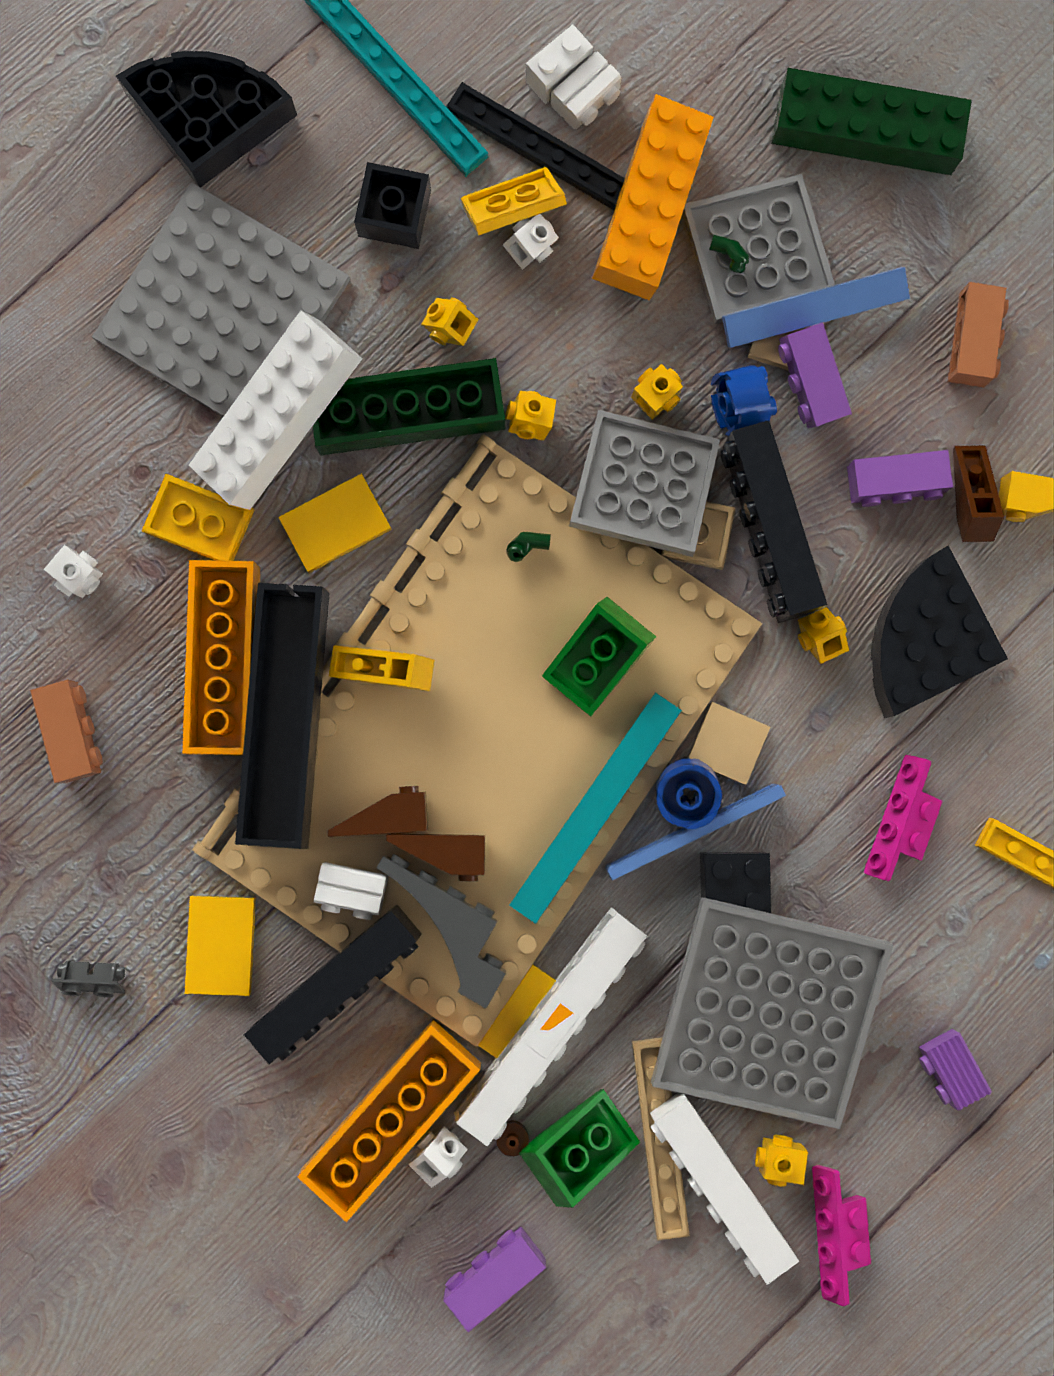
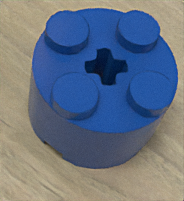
(742, 398)
(680, 809)

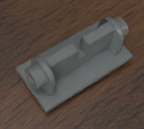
(76, 978)

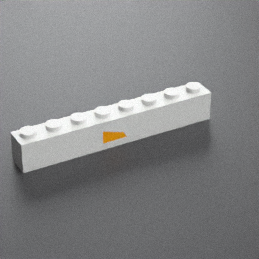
(549, 1027)

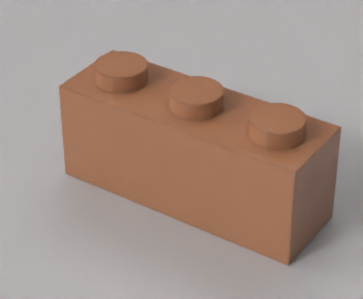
(978, 334)
(66, 731)

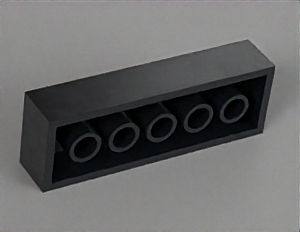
(772, 522)

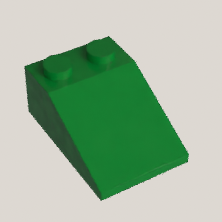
(598, 655)
(579, 1149)

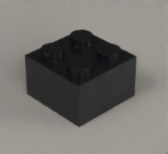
(392, 205)
(737, 878)

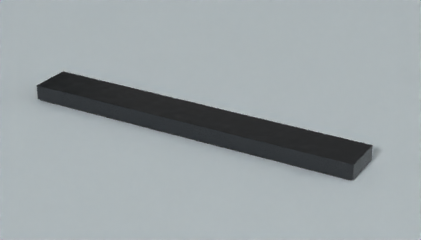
(536, 145)

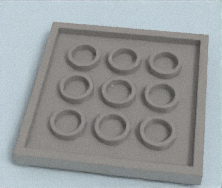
(775, 230)
(645, 483)

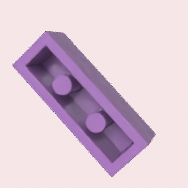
(814, 376)
(899, 478)
(493, 1278)

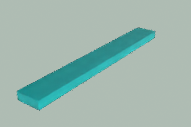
(401, 83)
(595, 808)

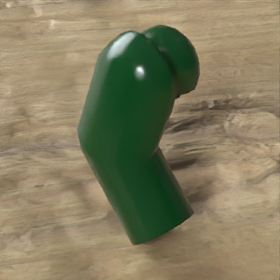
(733, 249)
(525, 542)

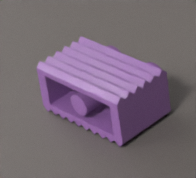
(954, 1070)

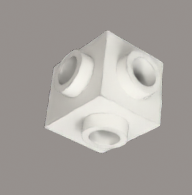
(531, 241)
(74, 572)
(438, 1156)

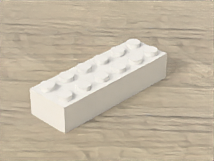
(275, 411)

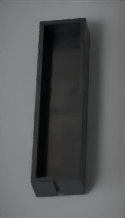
(282, 716)

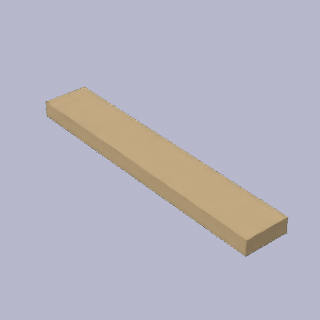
(663, 1173)

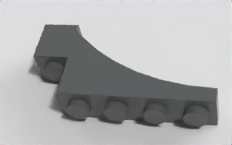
(461, 925)

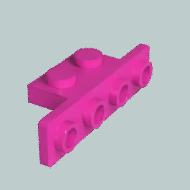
(906, 820)
(840, 1234)

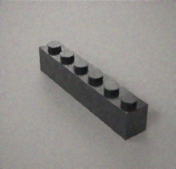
(333, 984)

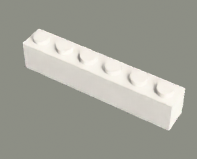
(724, 1188)

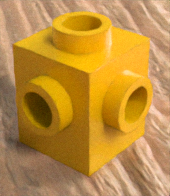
(449, 321)
(657, 391)
(530, 415)
(823, 635)
(781, 1160)

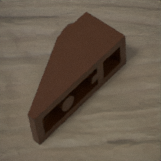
(976, 495)
(392, 814)
(449, 852)

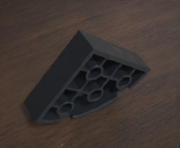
(207, 107)
(930, 636)

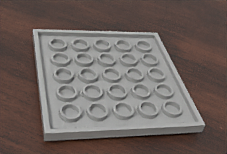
(215, 299)
(771, 1013)

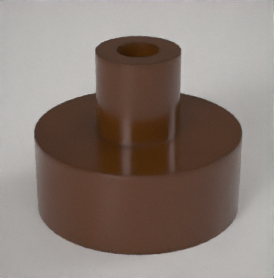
(514, 1131)

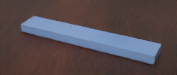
(816, 307)
(684, 836)

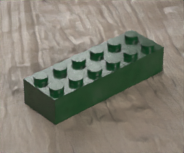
(871, 121)
(412, 407)

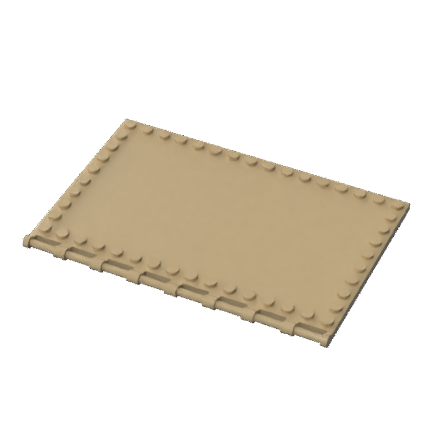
(491, 735)

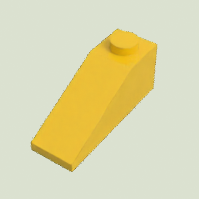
(1026, 496)
(382, 667)

